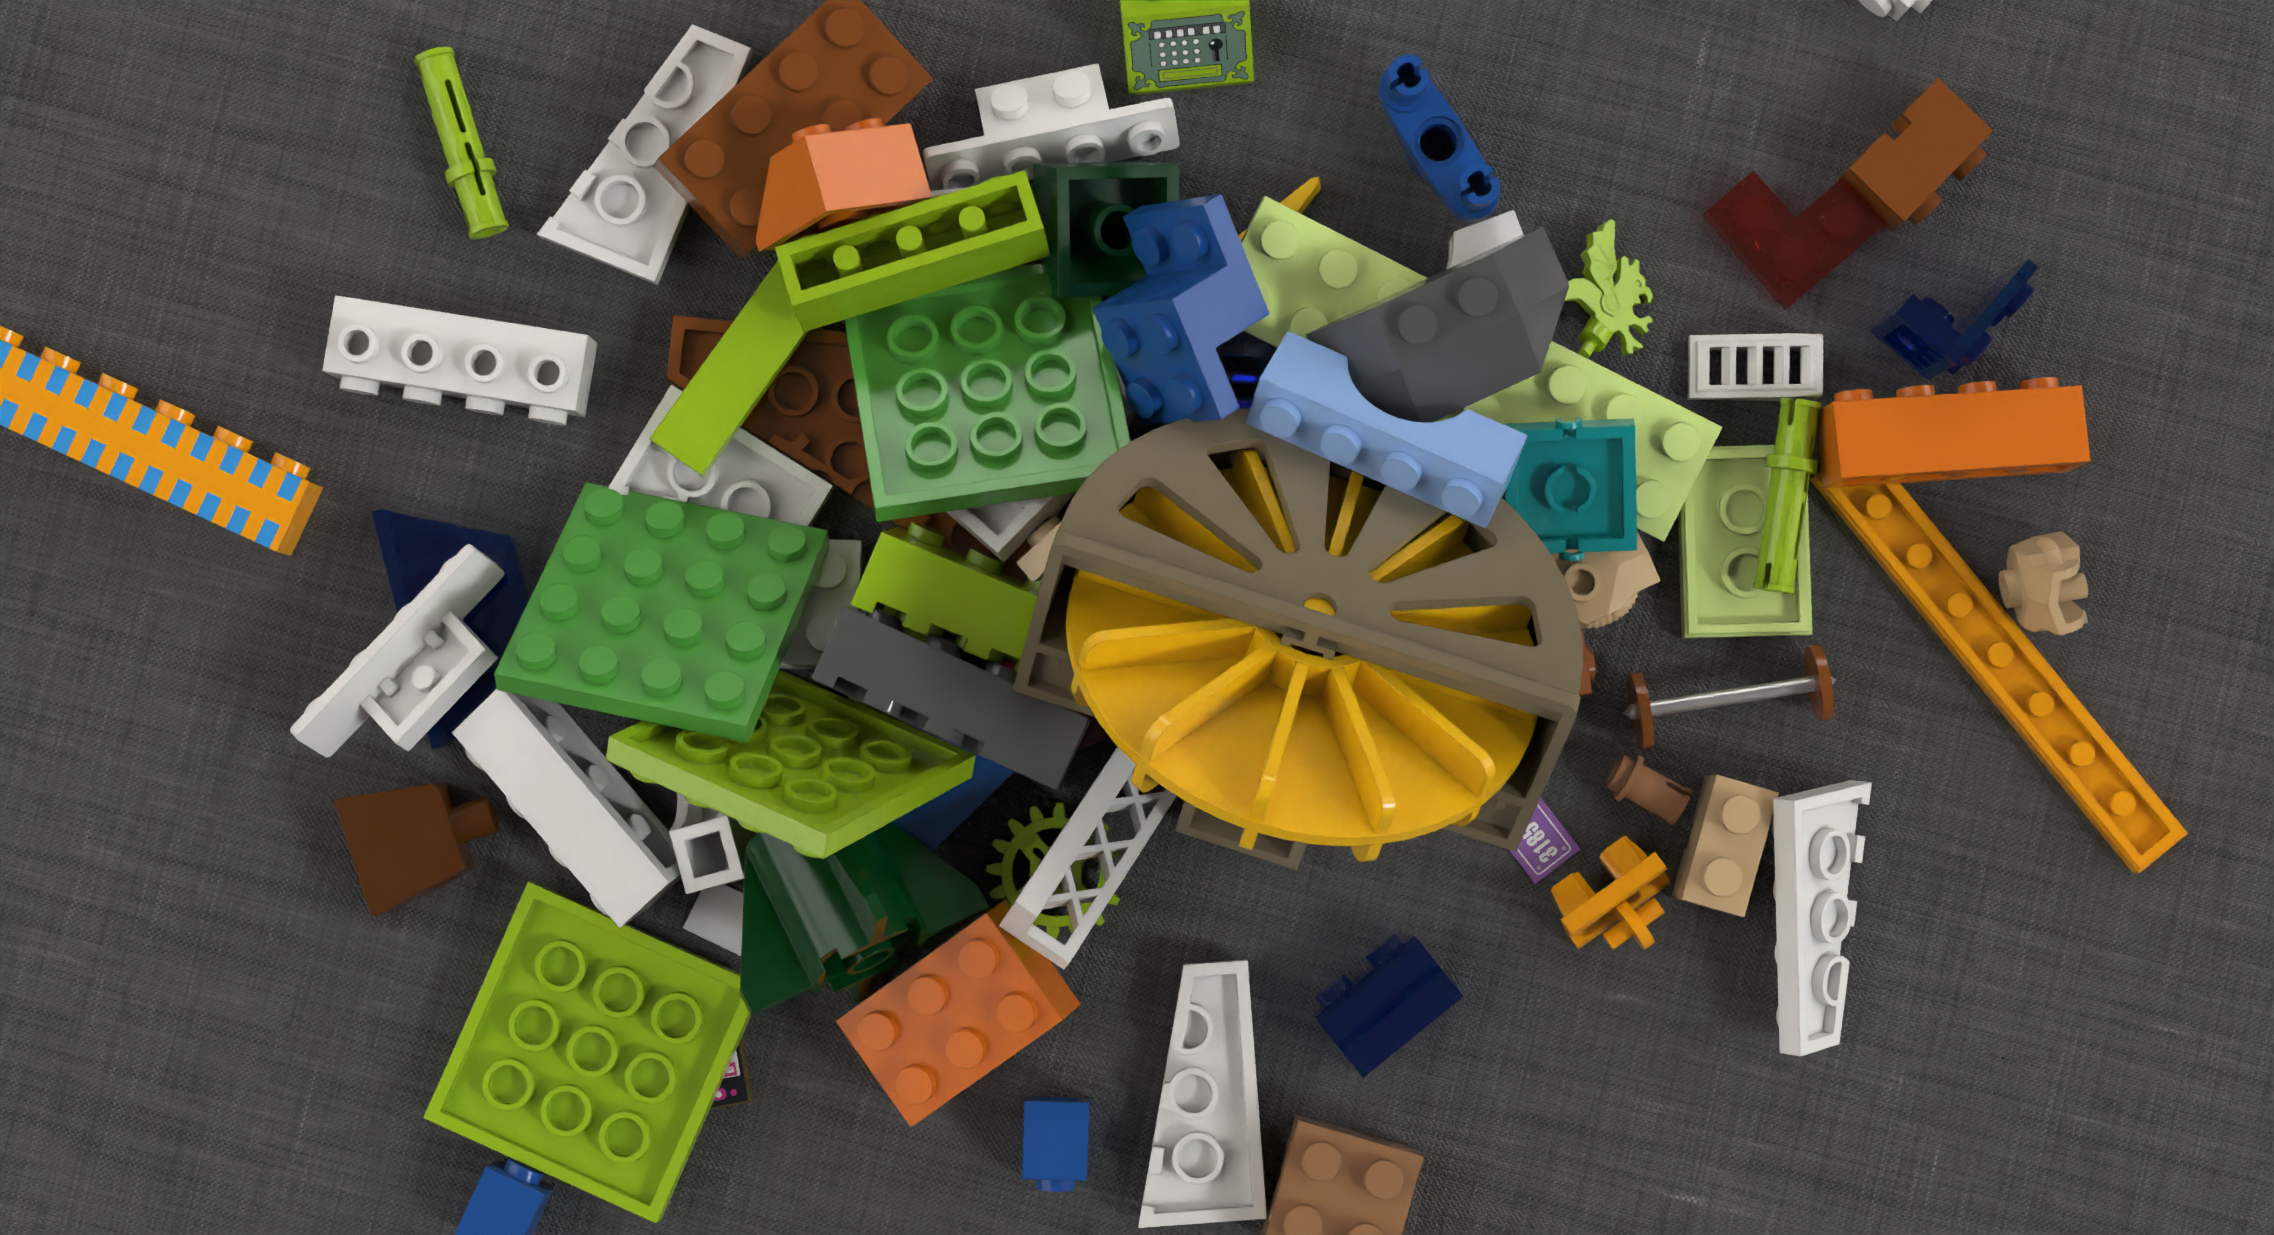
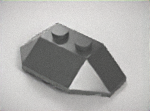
(1455, 331)

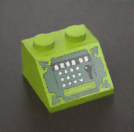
(1186, 44)

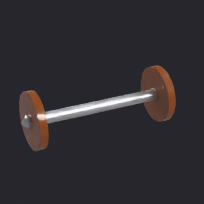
(1816, 682)

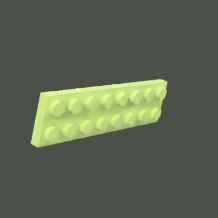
(1320, 276)

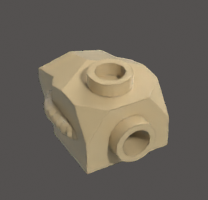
(1607, 582)
(2043, 583)

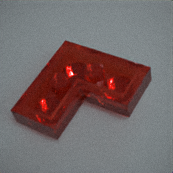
(1789, 251)

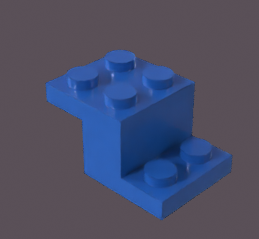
(1185, 307)

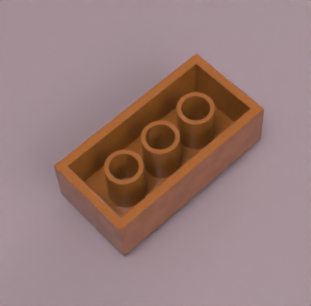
(827, 71)

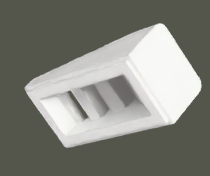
(1811, 366)

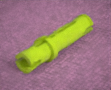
(468, 167)
(1787, 495)

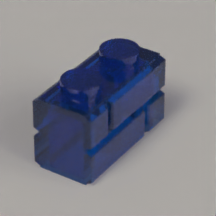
(1385, 1003)

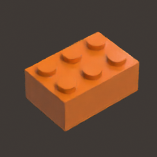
(957, 1015)

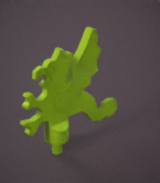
(1608, 301)

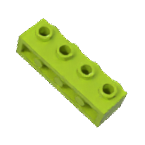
(912, 251)

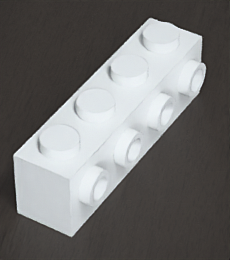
(460, 358)
(573, 801)

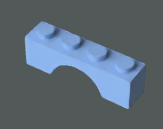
(1446, 463)

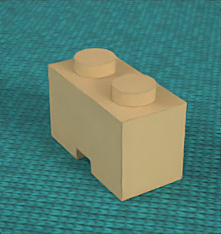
(1724, 845)

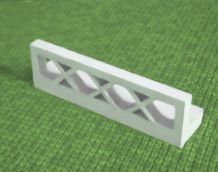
(1070, 847)

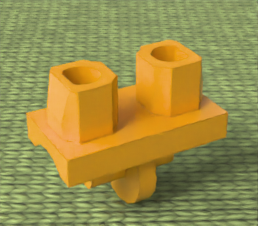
(1636, 881)

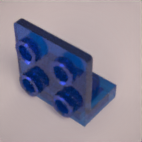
(1923, 330)

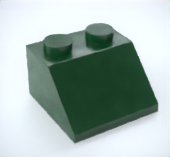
(1085, 222)

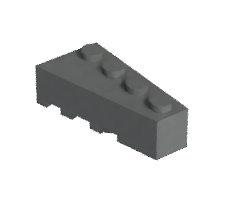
(948, 696)

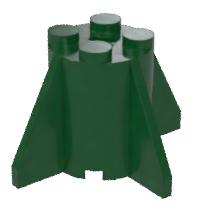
(842, 913)

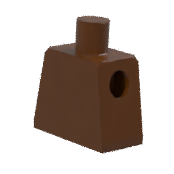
(411, 841)

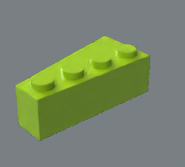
(949, 592)

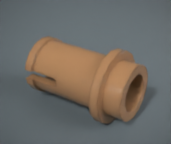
(1647, 788)

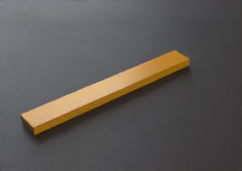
(2009, 670)

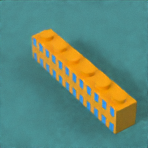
(153, 447)

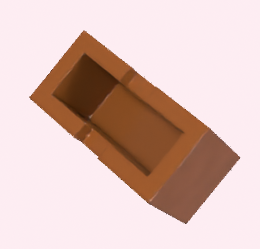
(1934, 141)

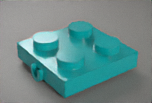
(1577, 485)

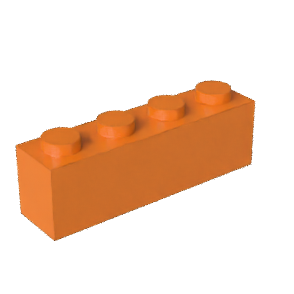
(1952, 434)

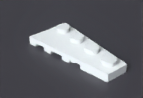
(622, 204)
(1813, 914)
(1208, 1119)

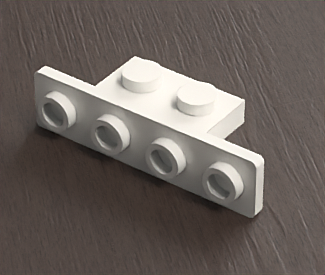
(1050, 121)
(413, 666)

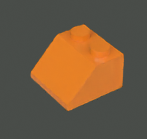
(839, 179)

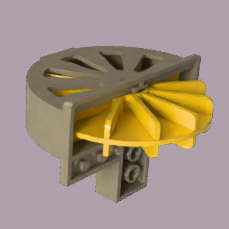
(1305, 646)

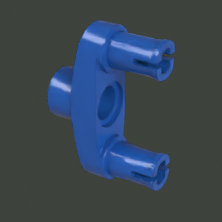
(1417, 109)

